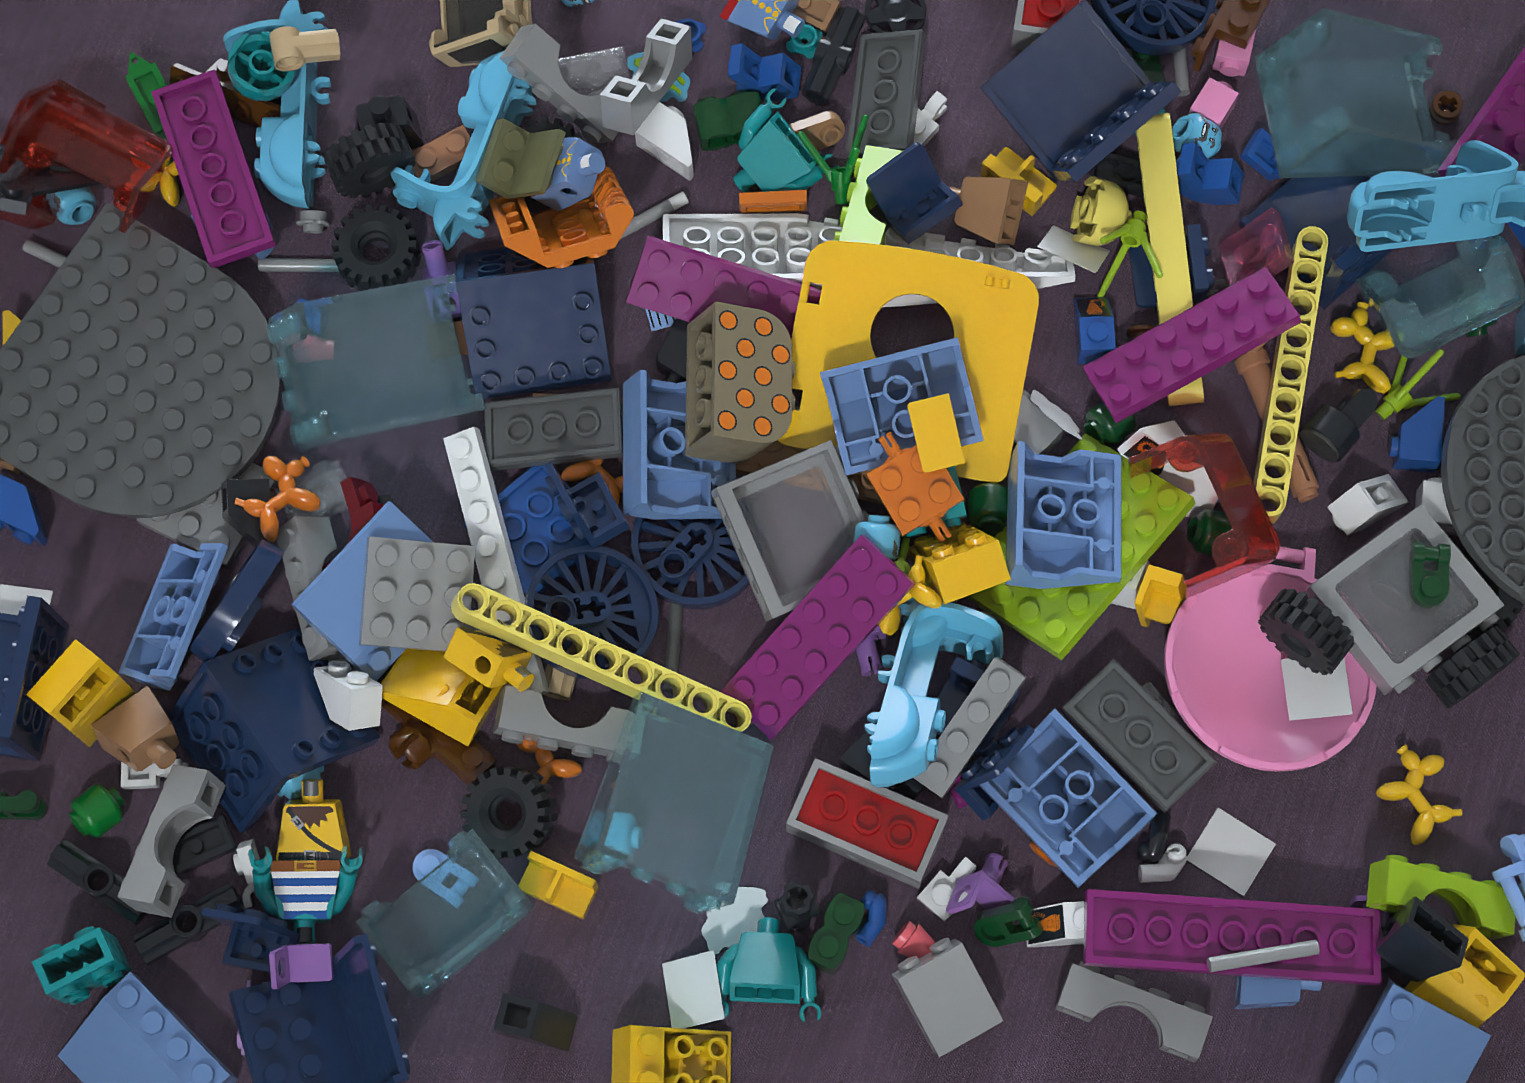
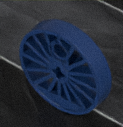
(1162, 14)
(681, 551)
(638, 590)
(237, 604)

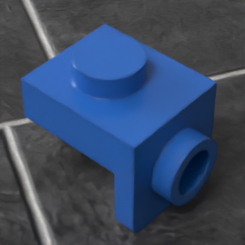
(1260, 155)

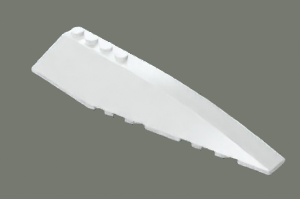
(783, 241)

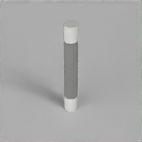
(656, 213)

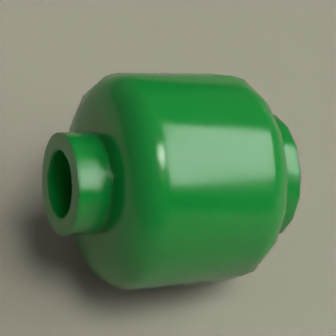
(96, 810)

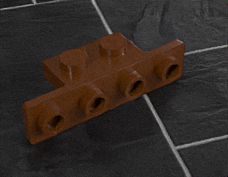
(1233, 24)
(241, 107)

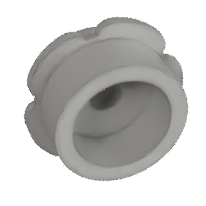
(313, 221)

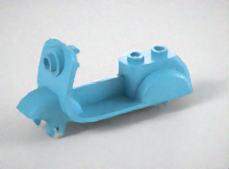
(290, 140)
(458, 207)
(1420, 210)
(909, 720)

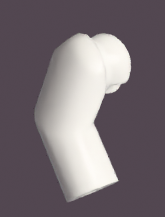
(1167, 867)

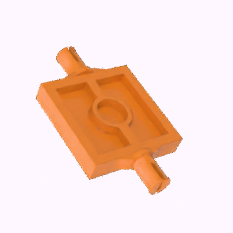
(912, 495)

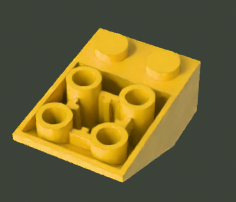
(962, 563)
(80, 691)
(439, 693)
(1477, 986)
(670, 1055)

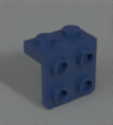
(912, 193)
(1200, 276)
(590, 507)
(960, 682)
(992, 762)
(251, 936)

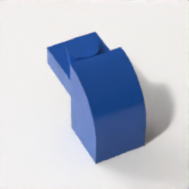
(764, 73)
(1208, 179)

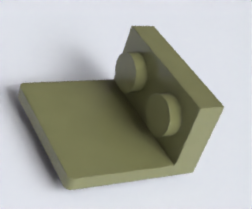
(519, 161)

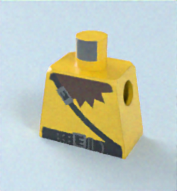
(489, 658)
(312, 826)

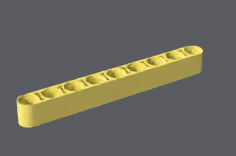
(1166, 232)
(1293, 359)
(587, 647)

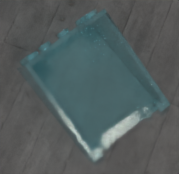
(1350, 99)
(371, 363)
(677, 803)

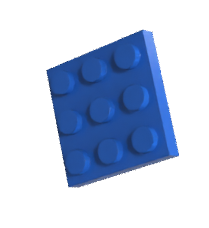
(535, 525)

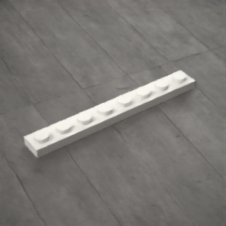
(487, 528)

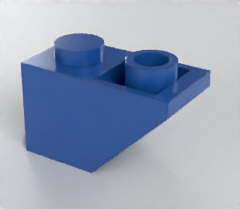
(20, 512)

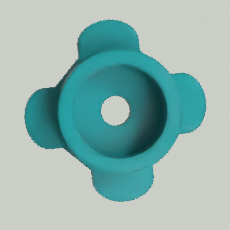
(811, 35)

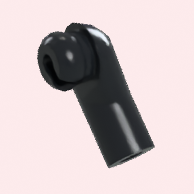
(1159, 834)

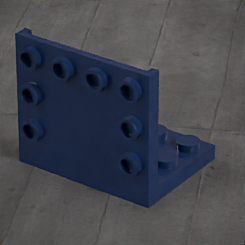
(1075, 94)
(1323, 204)
(530, 323)
(27, 650)
(260, 722)
(323, 1027)

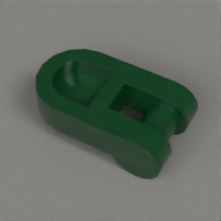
(1427, 586)
(23, 807)
(996, 928)

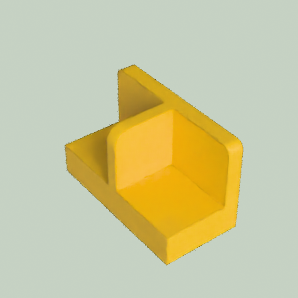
(1010, 165)
(936, 433)
(1159, 596)
(558, 885)

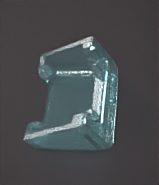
(1447, 299)
(446, 916)

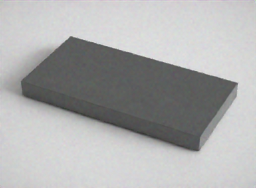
(887, 89)
(554, 429)
(1139, 735)

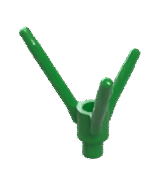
(840, 176)

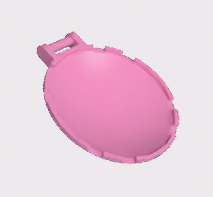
(1232, 681)

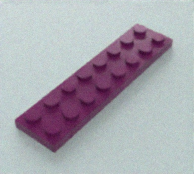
(1184, 931)

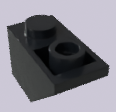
(235, 515)
(535, 1022)

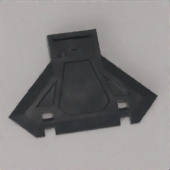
(23, 183)

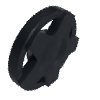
(895, 14)

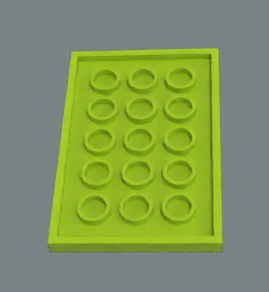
(1064, 614)

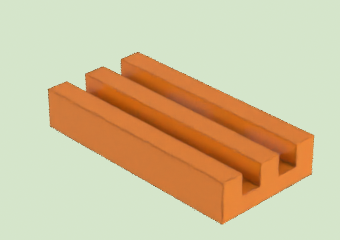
(773, 201)

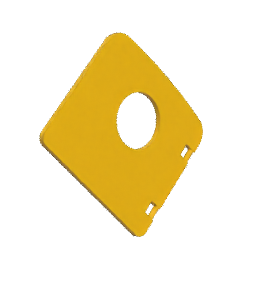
(989, 312)

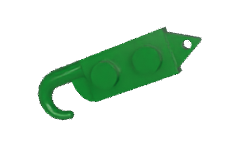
(142, 80)

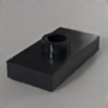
(1122, 171)

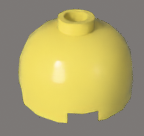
(1099, 211)

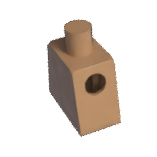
(991, 207)
(138, 733)

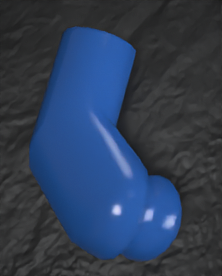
(876, 919)

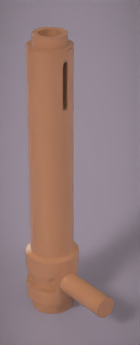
(1257, 375)

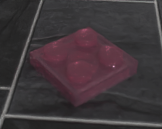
(1257, 246)

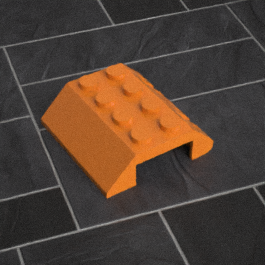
(567, 234)

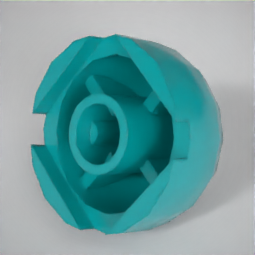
(253, 69)

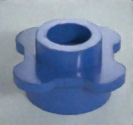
(697, 32)

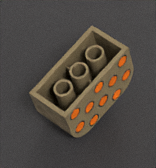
(737, 383)

